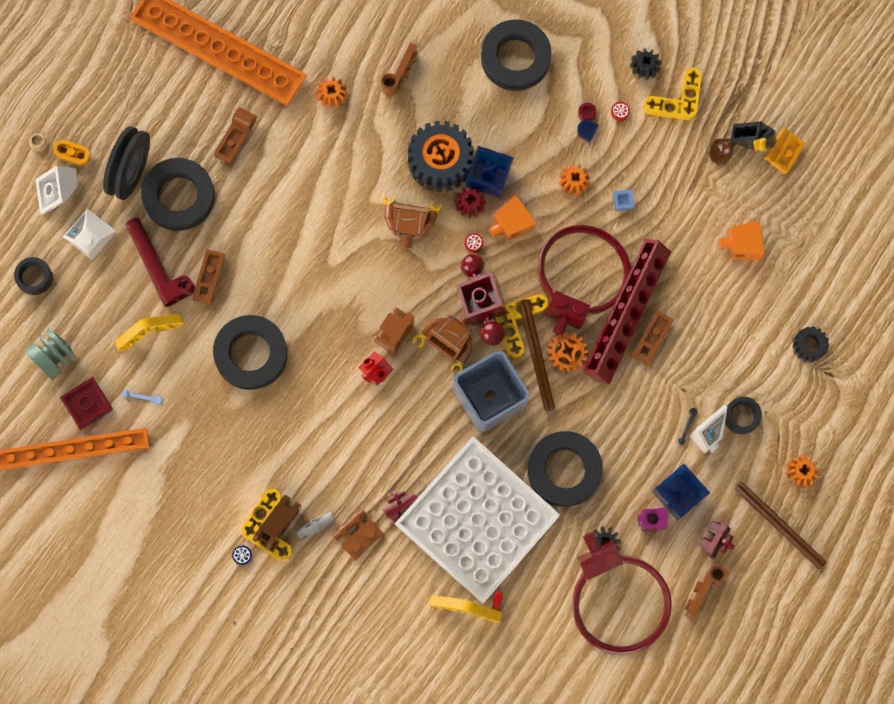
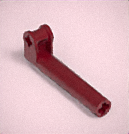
(168, 291)

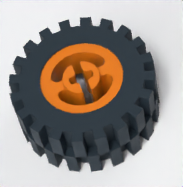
(430, 168)

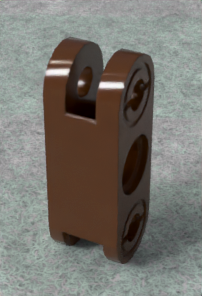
(277, 522)

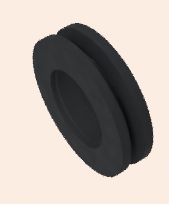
(516, 79)
(126, 163)
(172, 169)
(244, 326)
(584, 449)

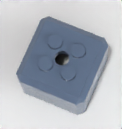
(490, 375)

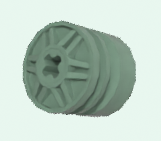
(50, 354)

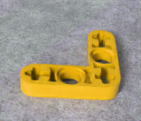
(680, 105)
(514, 316)
(146, 326)
(249, 524)
(467, 607)

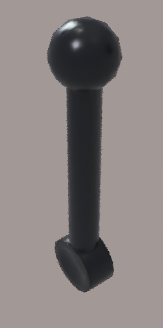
(693, 411)

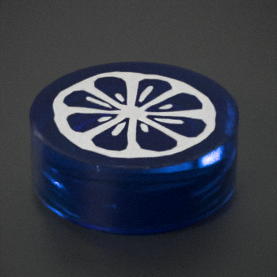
(242, 555)

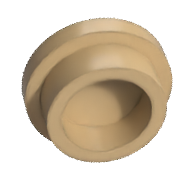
(38, 142)

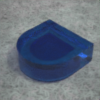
(587, 129)

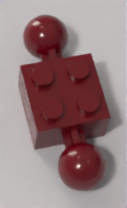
(482, 299)

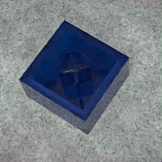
(489, 171)
(680, 492)

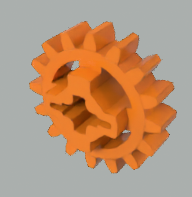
(560, 356)

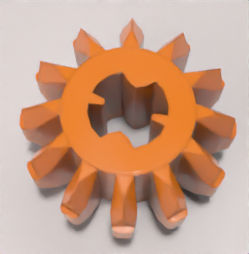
(331, 99)
(574, 173)
(797, 476)

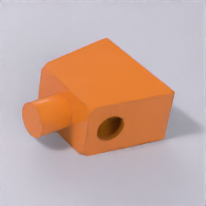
(512, 220)
(744, 241)

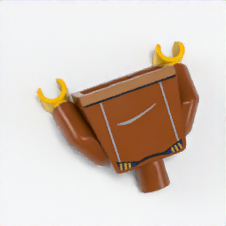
(409, 220)
(449, 337)

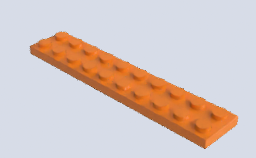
(220, 48)

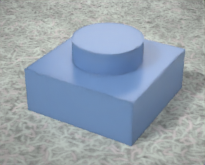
(623, 200)

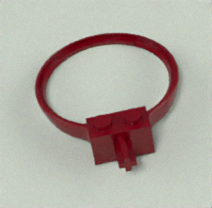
(568, 309)
(600, 560)

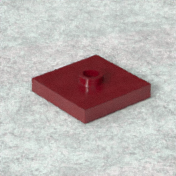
(86, 403)

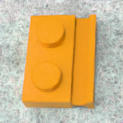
(784, 151)

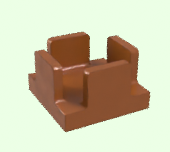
(395, 330)

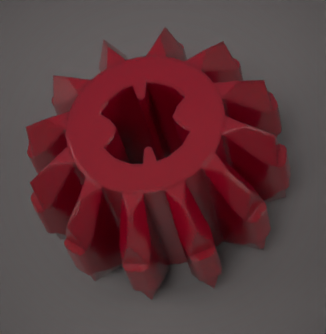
(477, 202)

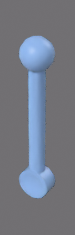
(157, 399)

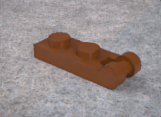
(208, 276)
(653, 337)

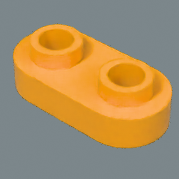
(73, 152)

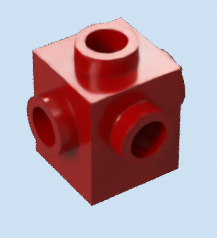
(375, 369)

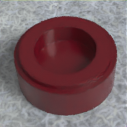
(587, 111)

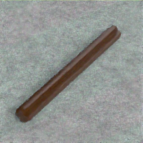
(536, 355)
(780, 525)

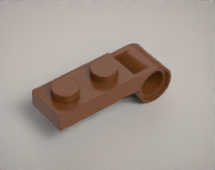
(402, 72)
(236, 135)
(701, 589)

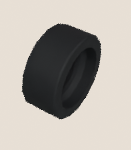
(26, 263)
(755, 408)

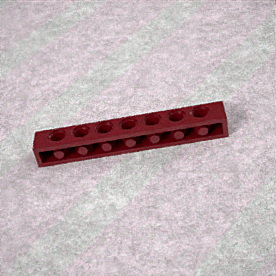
(627, 311)

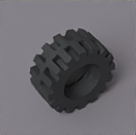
(816, 334)

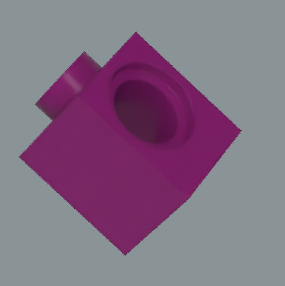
(659, 513)

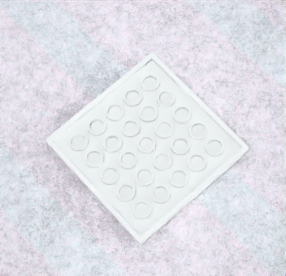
(477, 519)

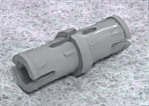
(315, 525)

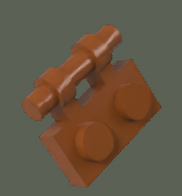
(362, 538)

